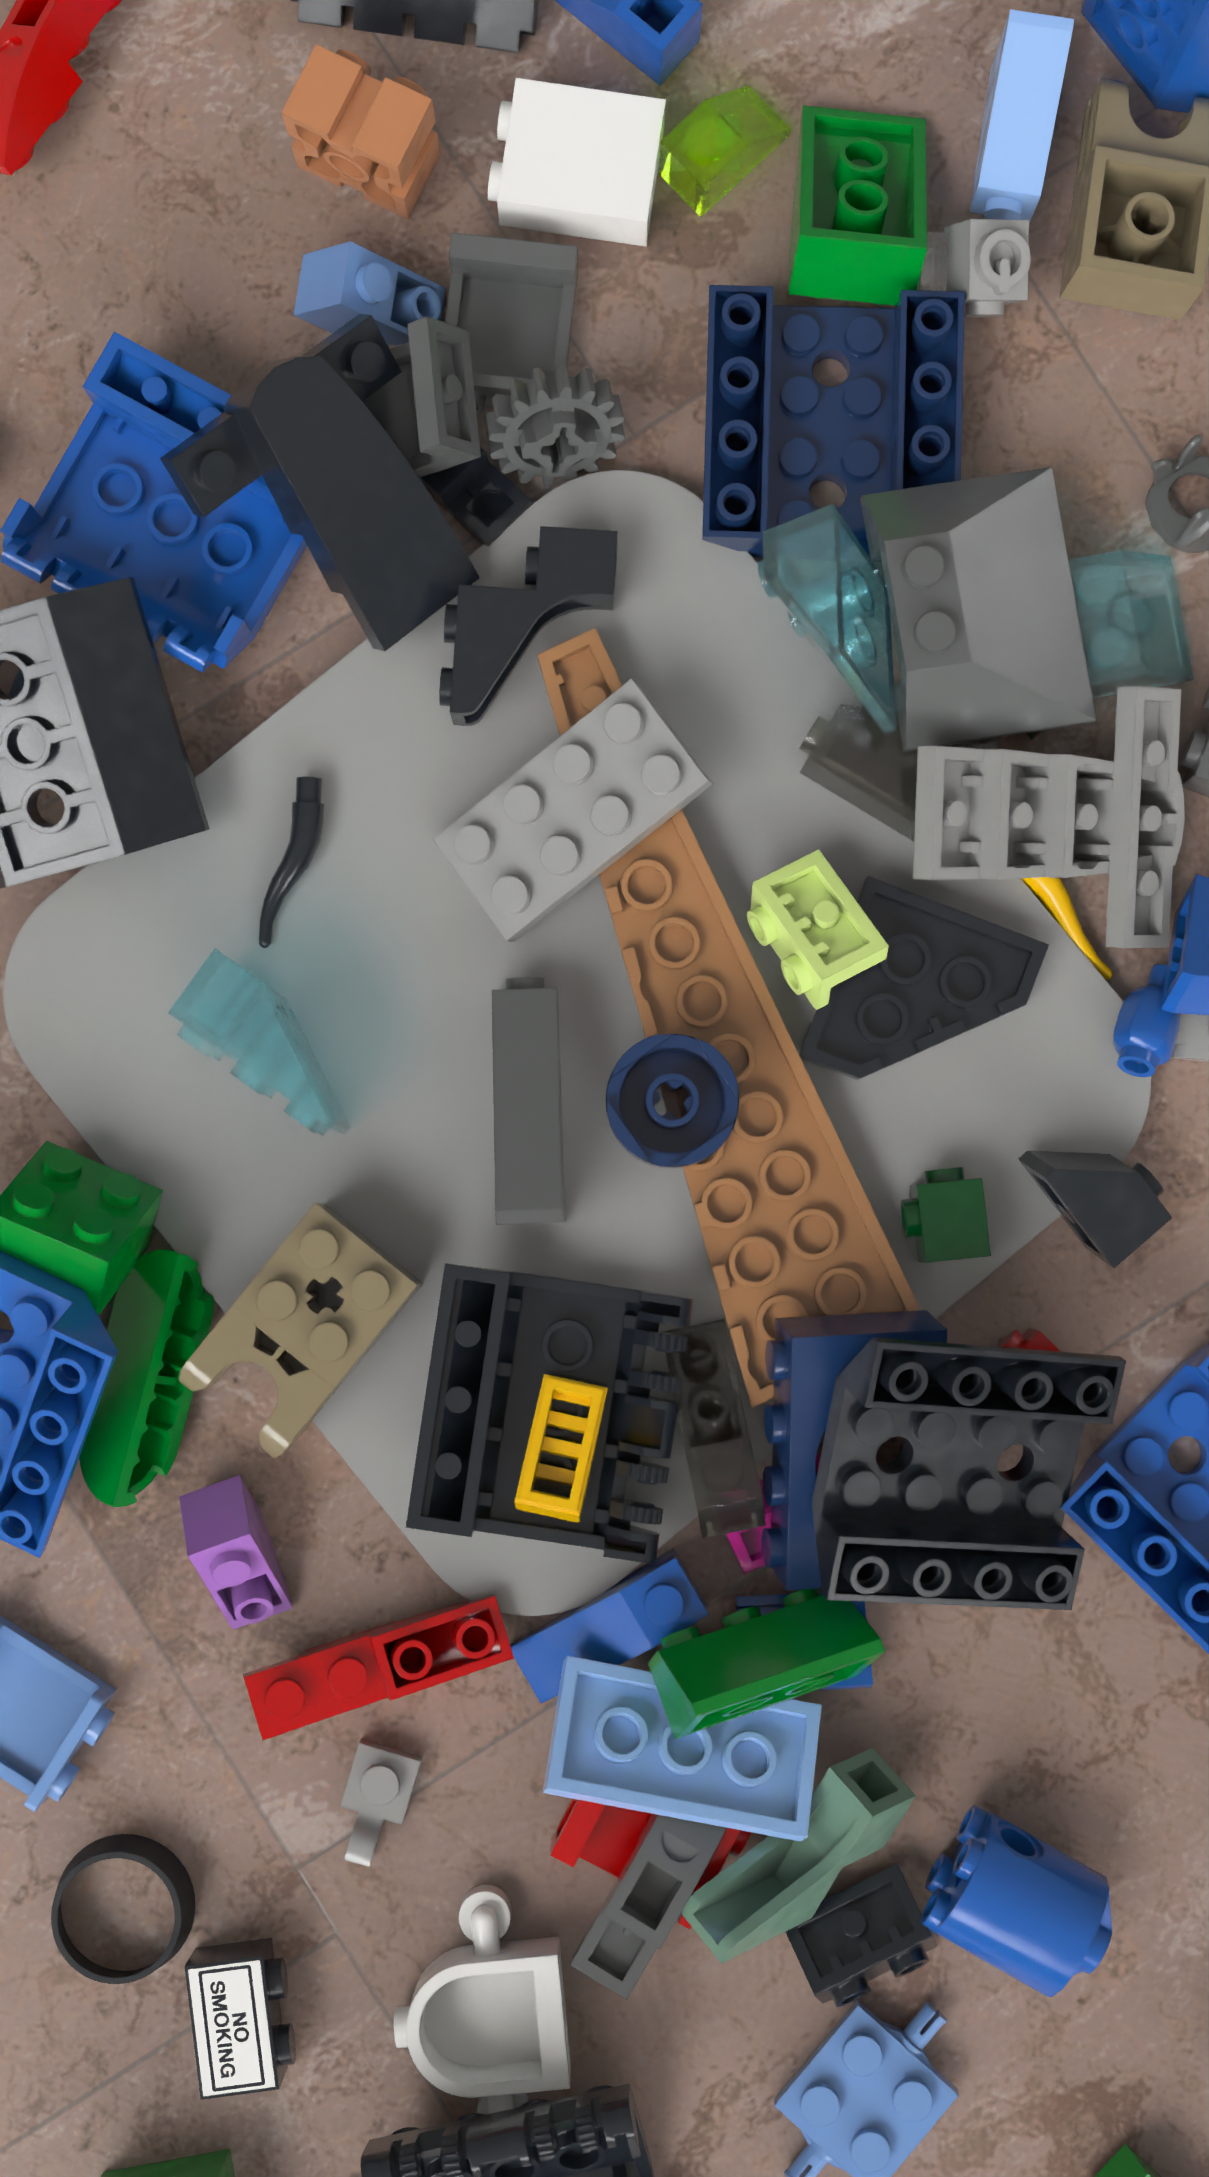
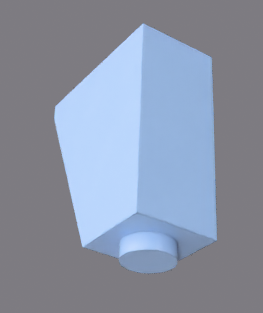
(1020, 115)

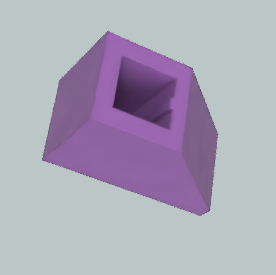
(234, 1552)

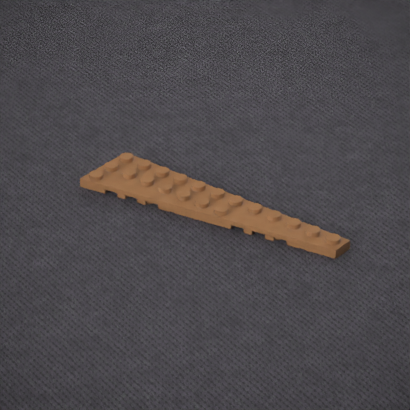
(780, 1194)

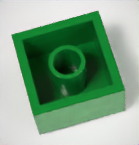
(78, 1220)

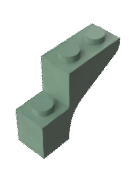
(787, 1879)

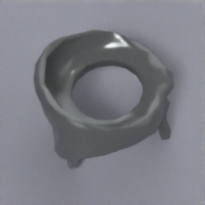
(1178, 531)

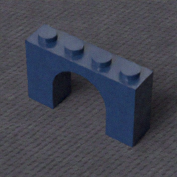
(804, 1368)

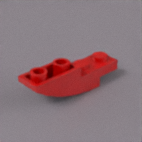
(36, 69)
(378, 1665)

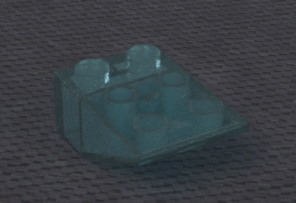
(255, 1026)

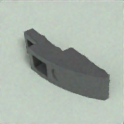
(645, 1901)

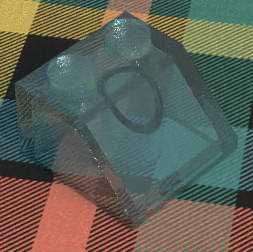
(1130, 621)

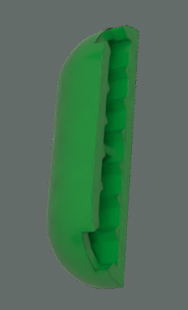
(144, 1407)

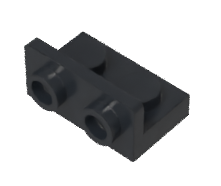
(861, 1937)

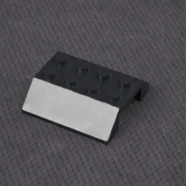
(482, 1392)
(542, 2138)

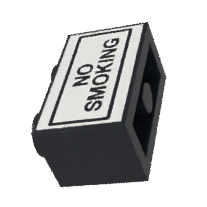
(239, 2018)

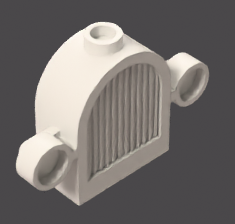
(490, 2012)

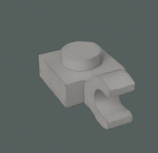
(378, 1791)

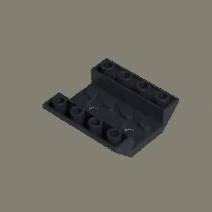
(91, 730)
(941, 1514)

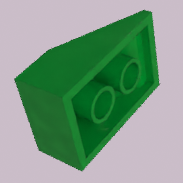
(858, 206)

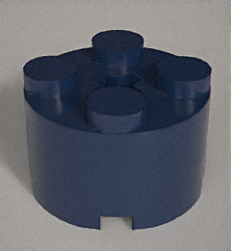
(677, 1063)

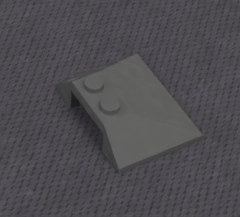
(980, 608)

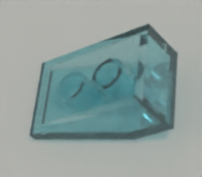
(836, 603)

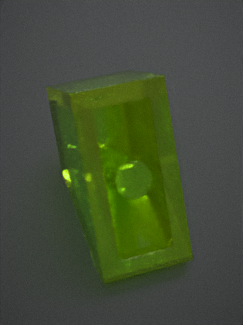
(719, 146)

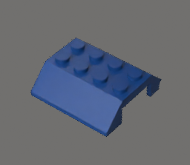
(121, 515)

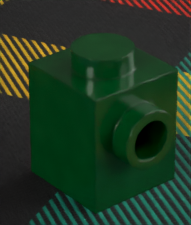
(947, 1217)

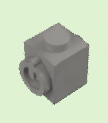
(989, 264)

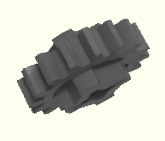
(554, 425)

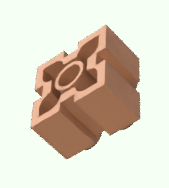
(362, 129)

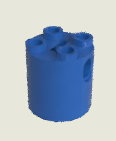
(1019, 1904)

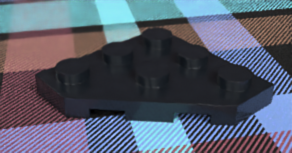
(937, 982)

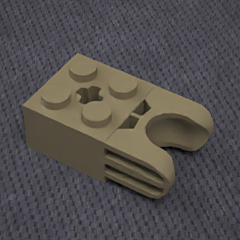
(1138, 210)
(294, 1338)

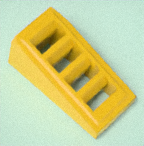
(551, 1504)

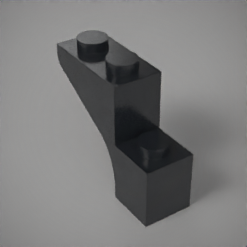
(498, 624)

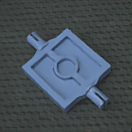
(866, 2094)

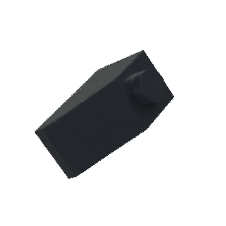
(1100, 1199)

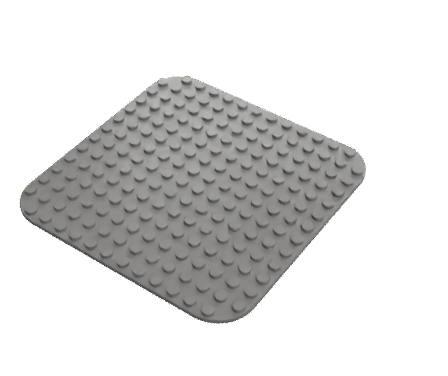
(399, 974)

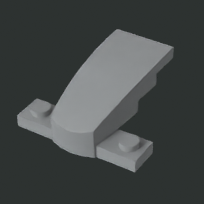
(1065, 815)

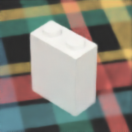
(578, 161)

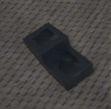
(478, 497)

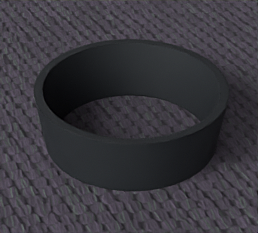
(161, 1862)

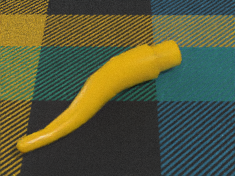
(1059, 904)

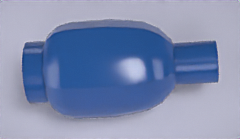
(1143, 1031)

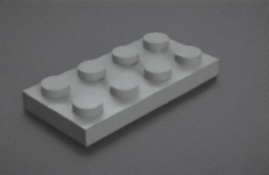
(572, 811)

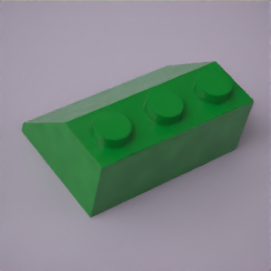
(761, 1660)

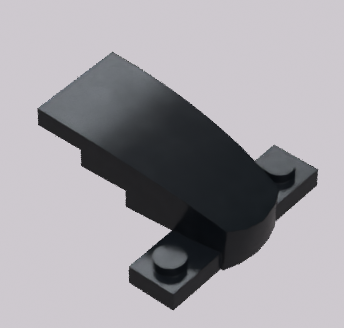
(333, 480)

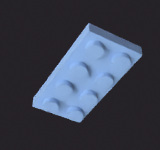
(620, 1752)

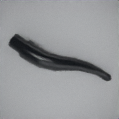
(303, 843)

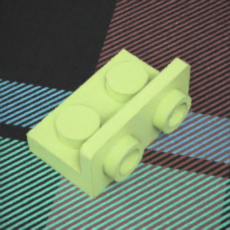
(813, 927)

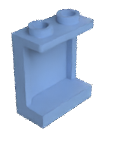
(45, 1715)

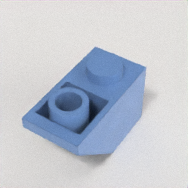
(354, 281)

